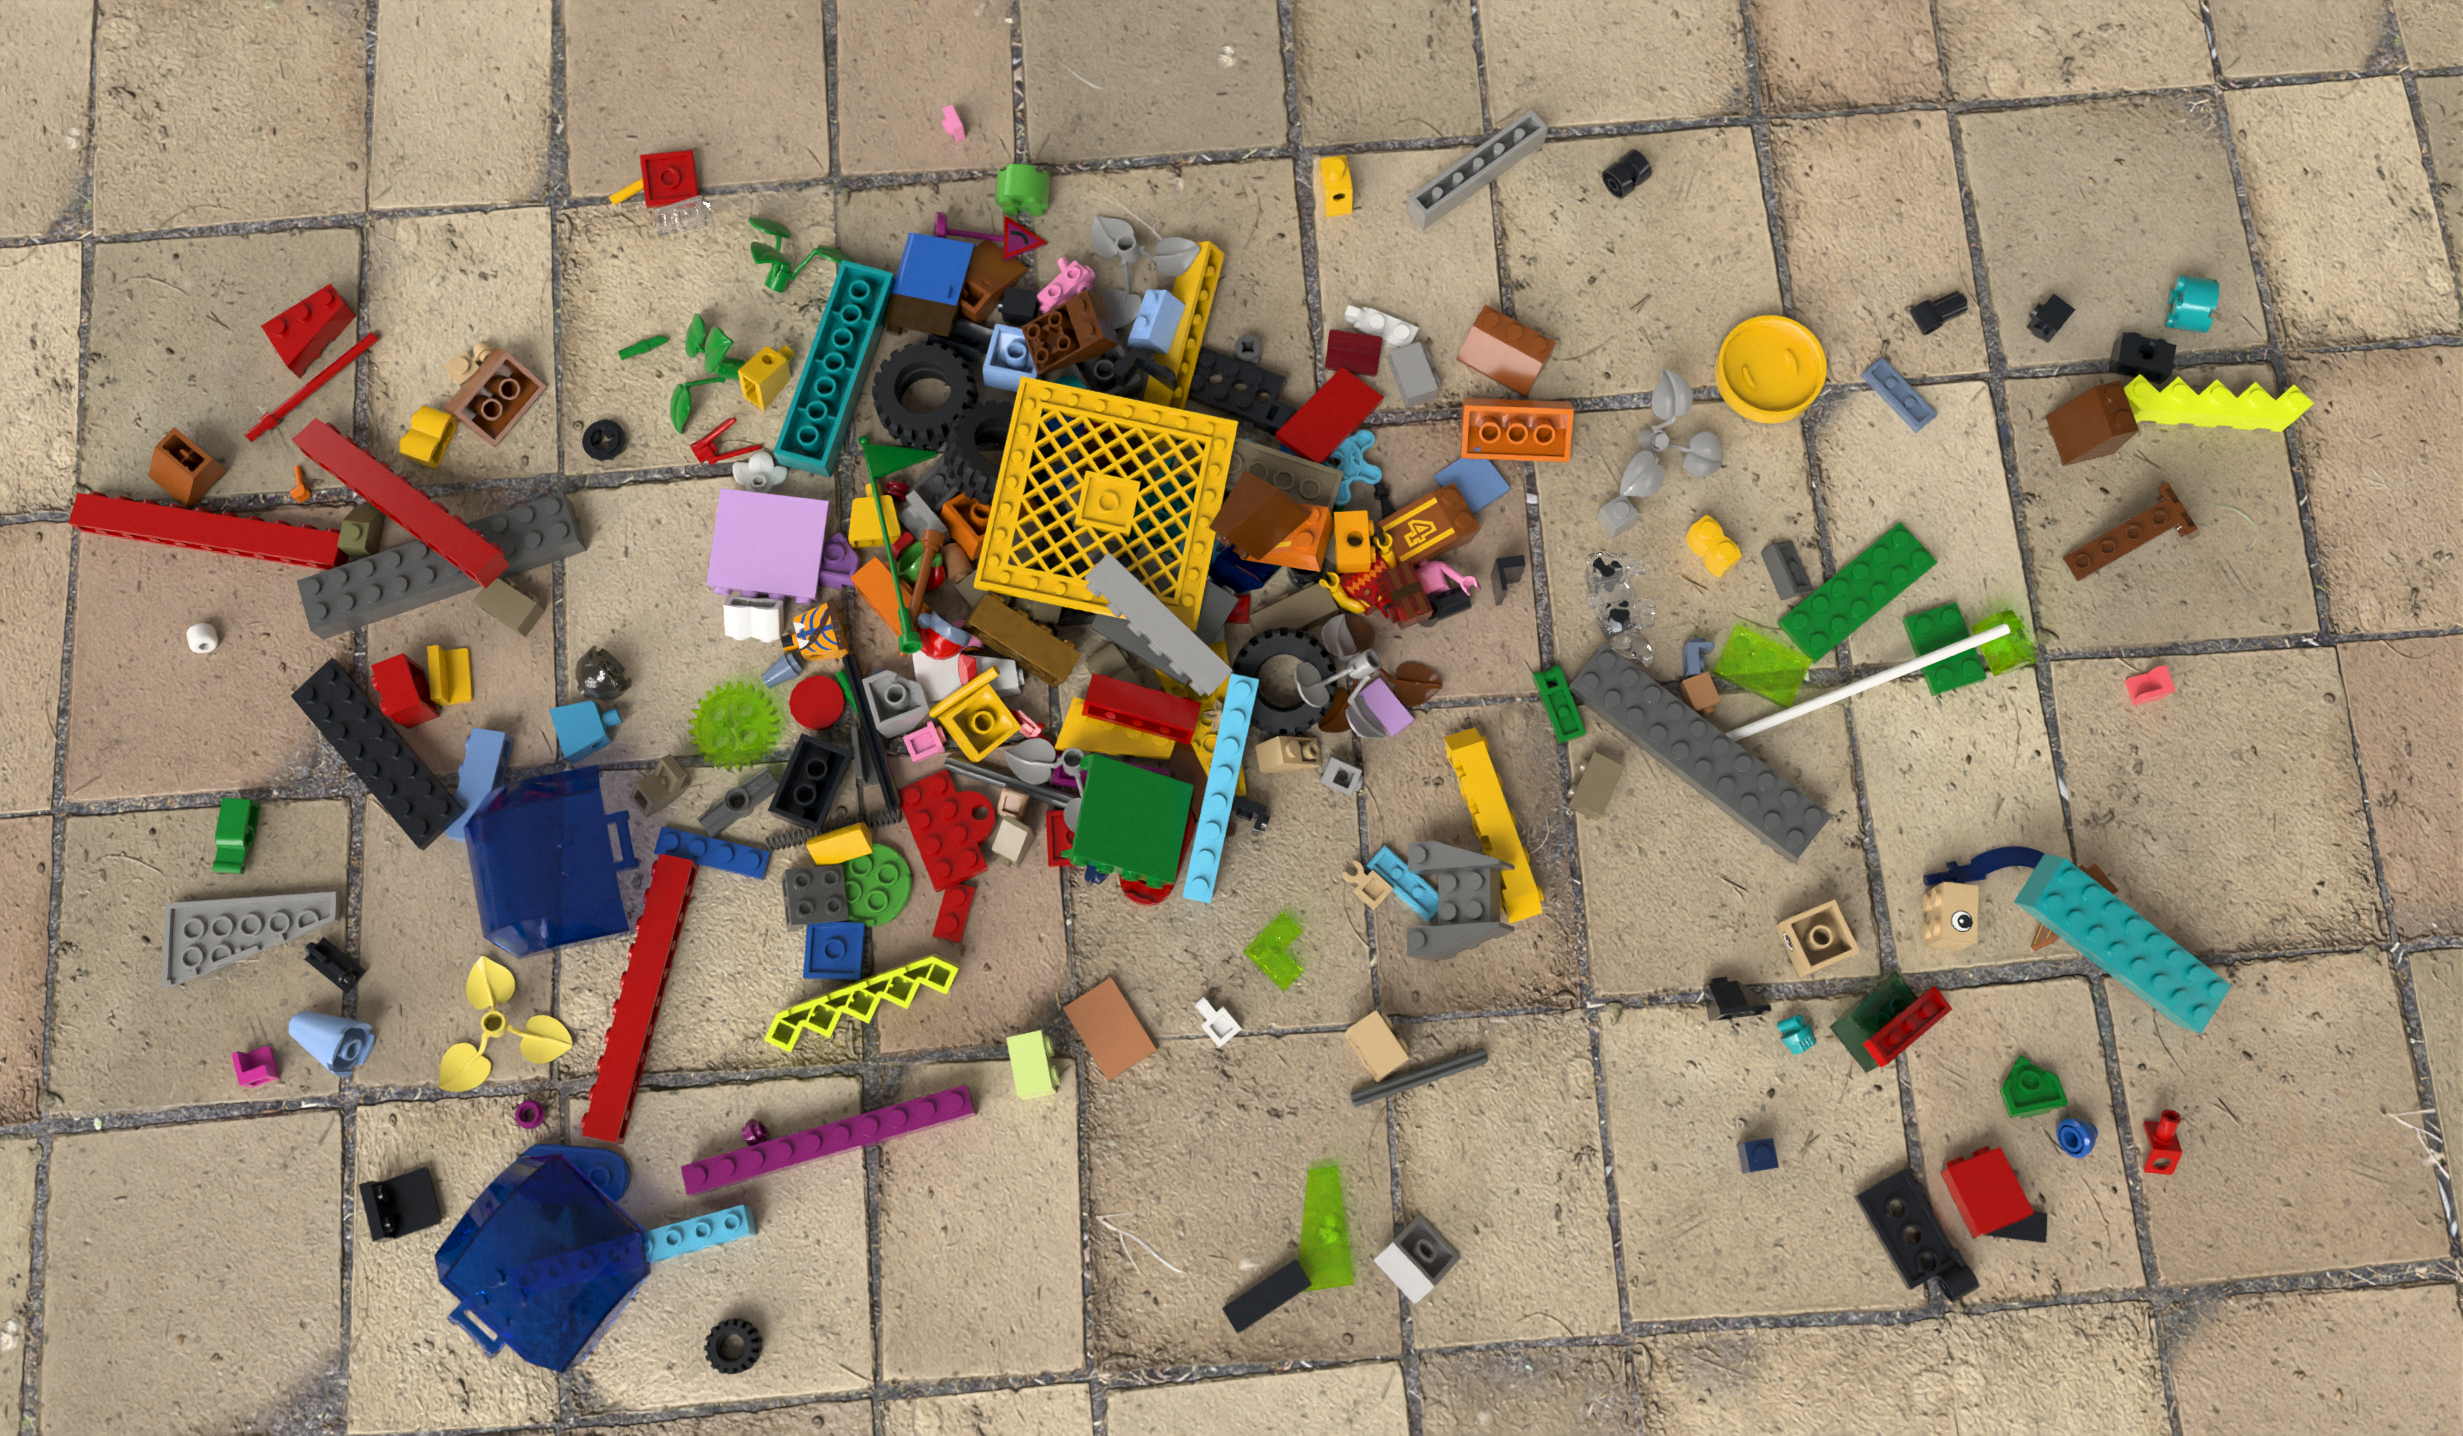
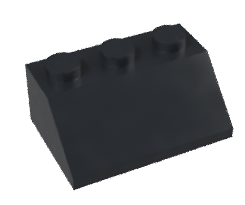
(810, 783)

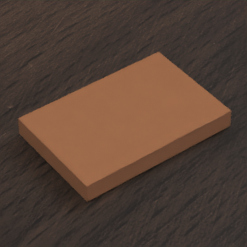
(1109, 1029)

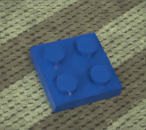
(834, 951)

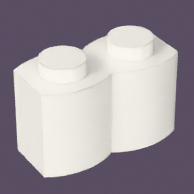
(753, 618)

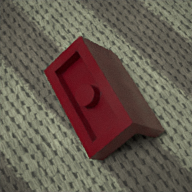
(1353, 352)

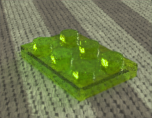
(1762, 666)

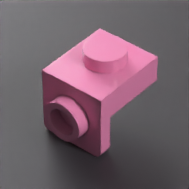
(925, 742)

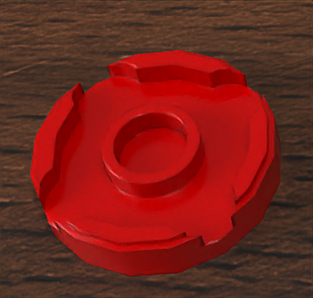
(817, 703)

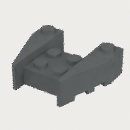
(1465, 900)

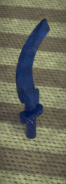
(1985, 864)

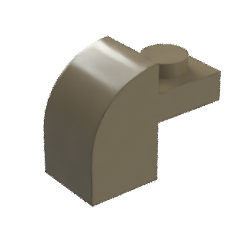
(661, 787)

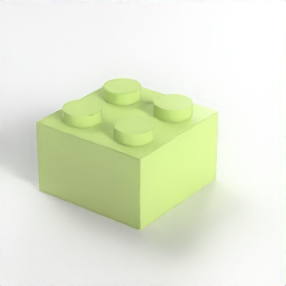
(1032, 1065)

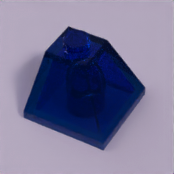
(1241, 574)

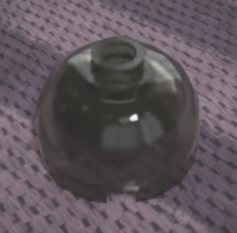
(601, 676)

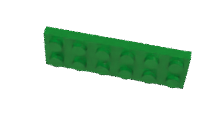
(1857, 593)

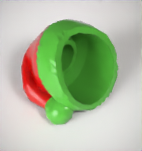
(910, 563)

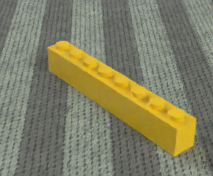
(1196, 291)

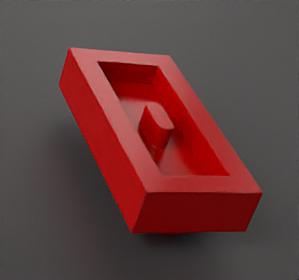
(954, 913)

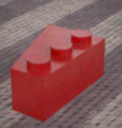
(308, 327)

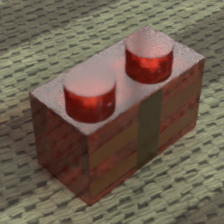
(1404, 595)

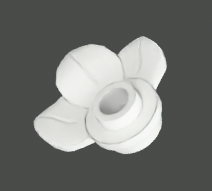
(759, 471)

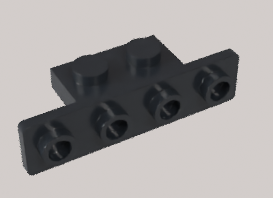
(967, 338)

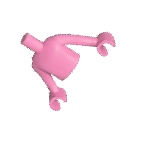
(1433, 578)

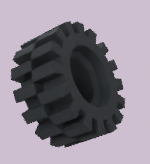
(715, 1342)

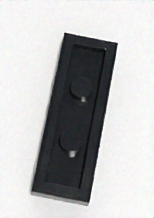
(1267, 1296)

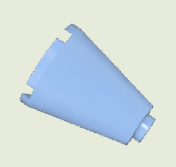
(333, 1040)

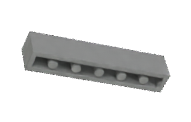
(1477, 169)
(1158, 625)

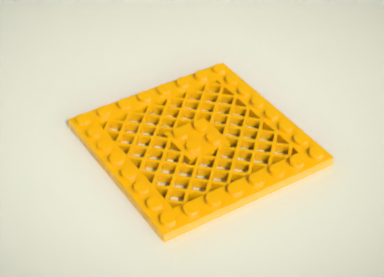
(1105, 500)

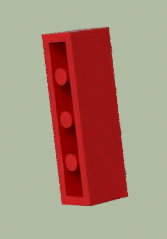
(1141, 708)

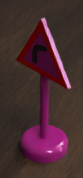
(1015, 238)

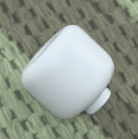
(202, 638)

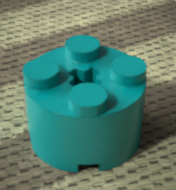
(2192, 303)

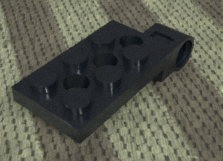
(1265, 416)
(1949, 1267)

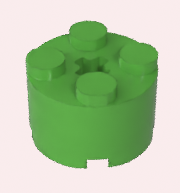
(1022, 190)

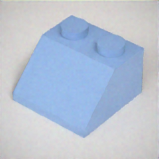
(1156, 322)
(1008, 359)

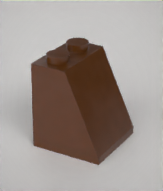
(2093, 424)
(1256, 517)

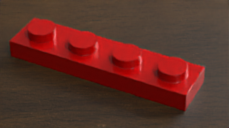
(1907, 1026)

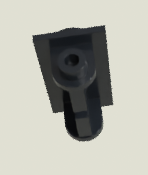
(334, 964)

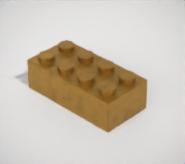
(1021, 640)

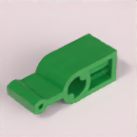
(235, 834)

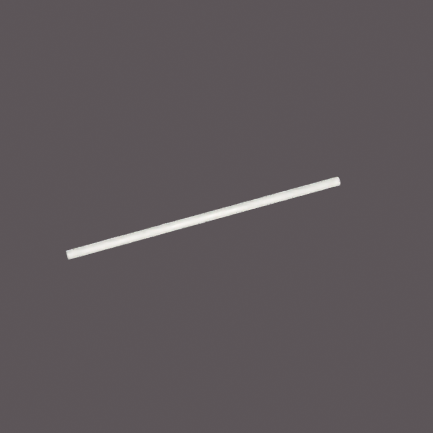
(1869, 682)

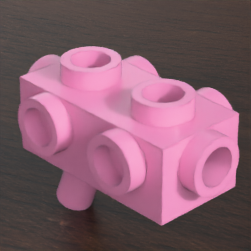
(1066, 285)

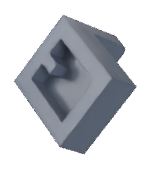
(1691, 661)

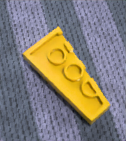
(1109, 738)

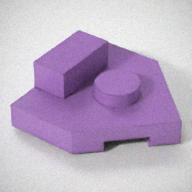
(838, 563)

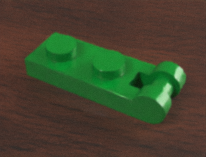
(1559, 705)

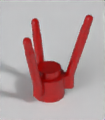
(705, 447)

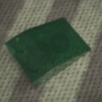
(1871, 1015)

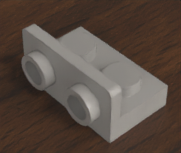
(920, 517)

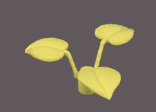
(487, 986)

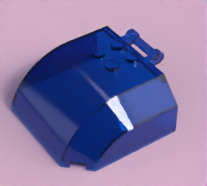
(548, 864)
(543, 1263)

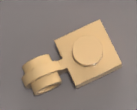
(465, 366)

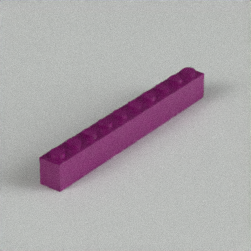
(828, 1141)

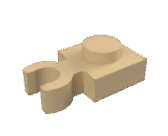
(1370, 887)

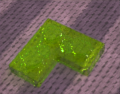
(1268, 952)

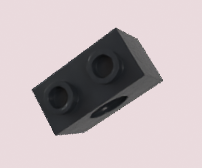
(2128, 362)

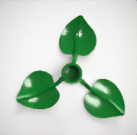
(781, 263)
(715, 348)

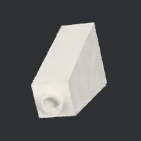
(942, 677)

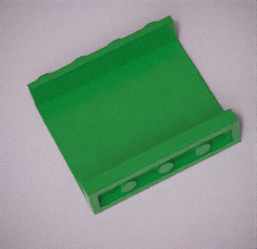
(1130, 822)

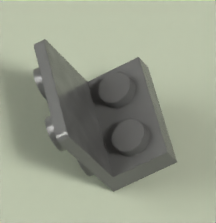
(814, 896)

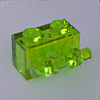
(2008, 651)

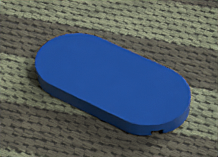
(600, 1165)

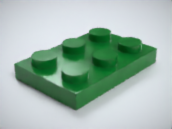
(1938, 629)

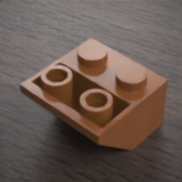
(183, 468)

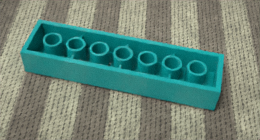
(835, 370)
(2122, 943)

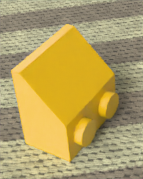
(979, 723)

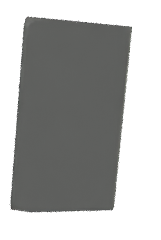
(1786, 570)

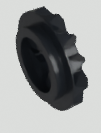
(592, 438)

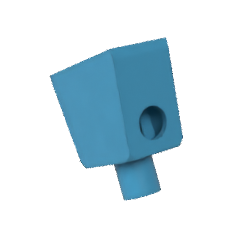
(583, 728)

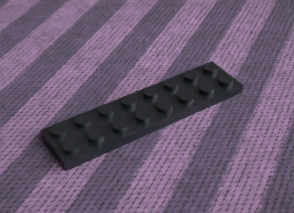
(378, 754)

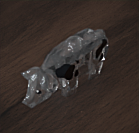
(1616, 606)

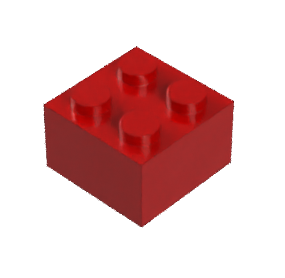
(403, 691)

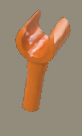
(299, 492)

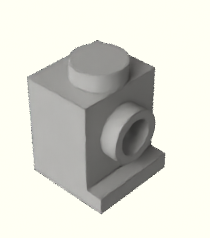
(1351, 782)

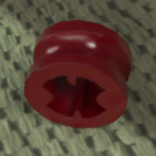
(896, 490)

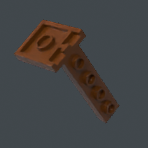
(2133, 534)

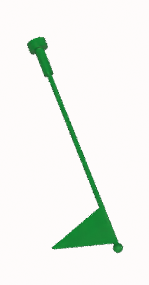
(880, 462)

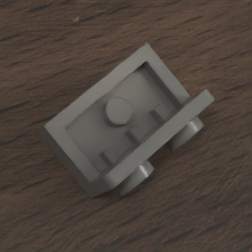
(935, 486)

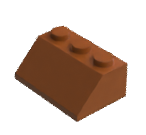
(1506, 351)
(495, 397)

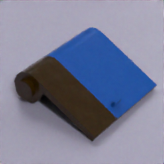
(928, 285)

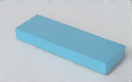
(1406, 885)

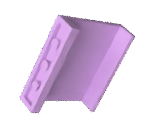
(768, 546)

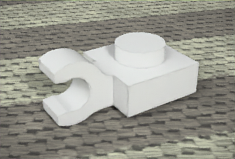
(1219, 1024)

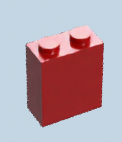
(1986, 1191)

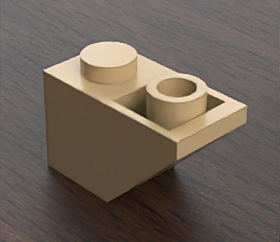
(1287, 754)

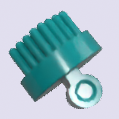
(1796, 1034)

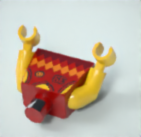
(1358, 590)

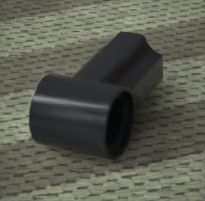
(1932, 315)
(1447, 605)

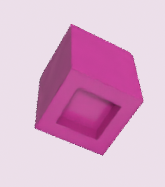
(255, 1067)

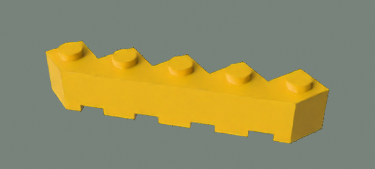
(1493, 822)

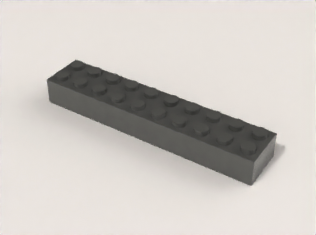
(419, 576)
(1699, 753)

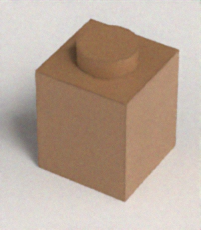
(1700, 694)

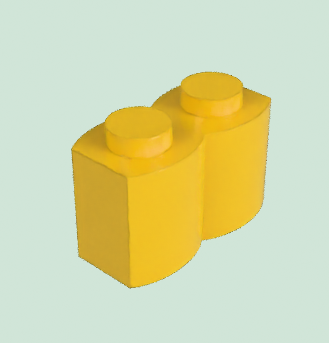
(428, 436)
(1709, 542)

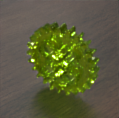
(710, 731)

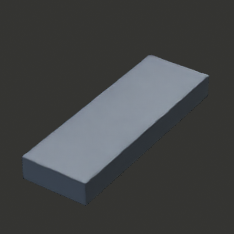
(1899, 395)

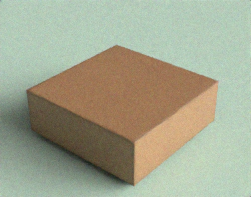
(1013, 803)

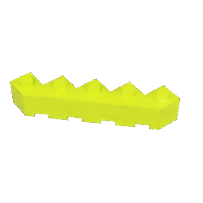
(2215, 405)
(860, 999)

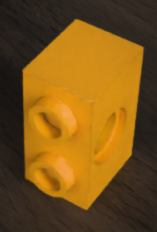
(1348, 557)

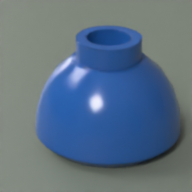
(2076, 1136)

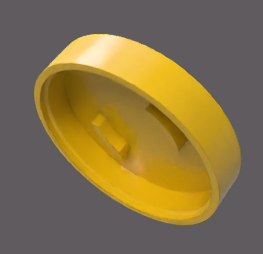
(1770, 369)

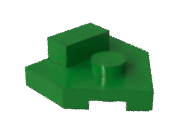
(2031, 1090)

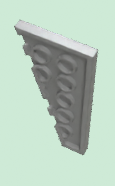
(224, 931)

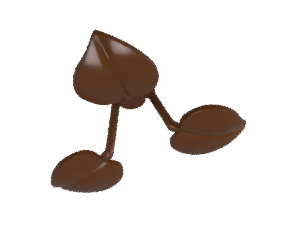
(1412, 687)

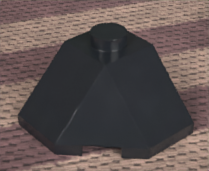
(1732, 1000)

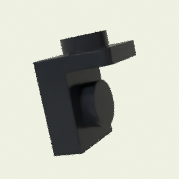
(1249, 809)

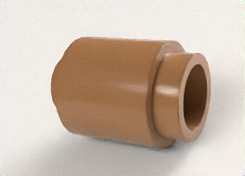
(955, 563)

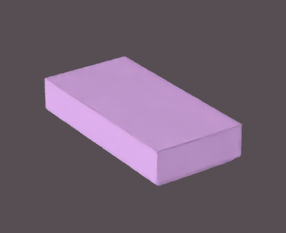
(1386, 707)

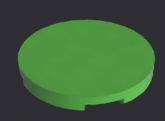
(876, 886)

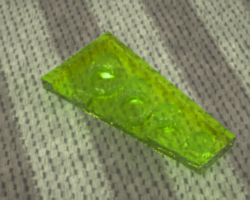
(1323, 1232)

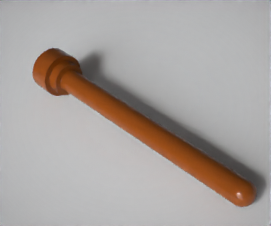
(932, 542)

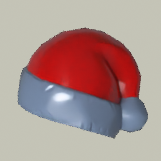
(940, 637)

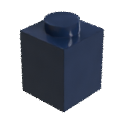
(1757, 1155)

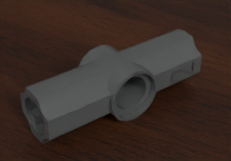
(724, 814)

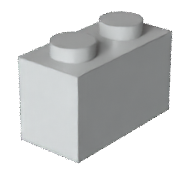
(1413, 374)

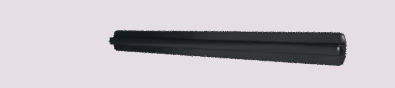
(872, 735)

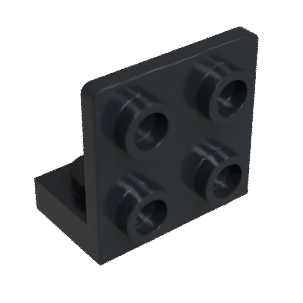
(400, 1205)

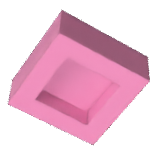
(953, 124)

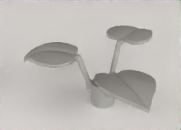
(1117, 237)
(1704, 456)
(1361, 665)
(1033, 765)

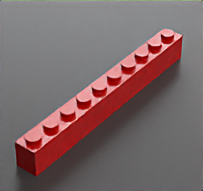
(402, 503)
(207, 531)
(640, 999)

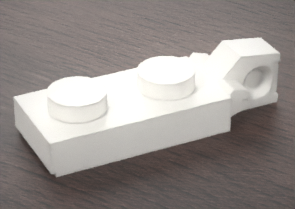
(1375, 323)

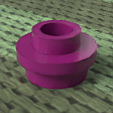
(522, 1110)
(754, 1132)

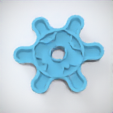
(1353, 464)

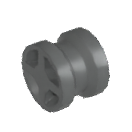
(1251, 355)

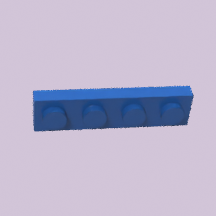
(714, 853)

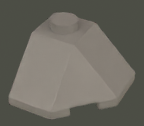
(895, 702)

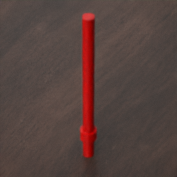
(270, 420)

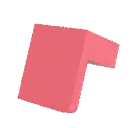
(2150, 686)

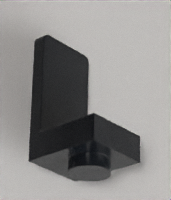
(1134, 360)

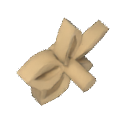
(1215, 715)

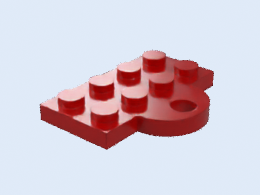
(946, 828)

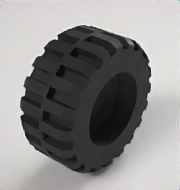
(909, 367)
(965, 463)
(1305, 648)

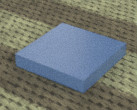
(1475, 480)

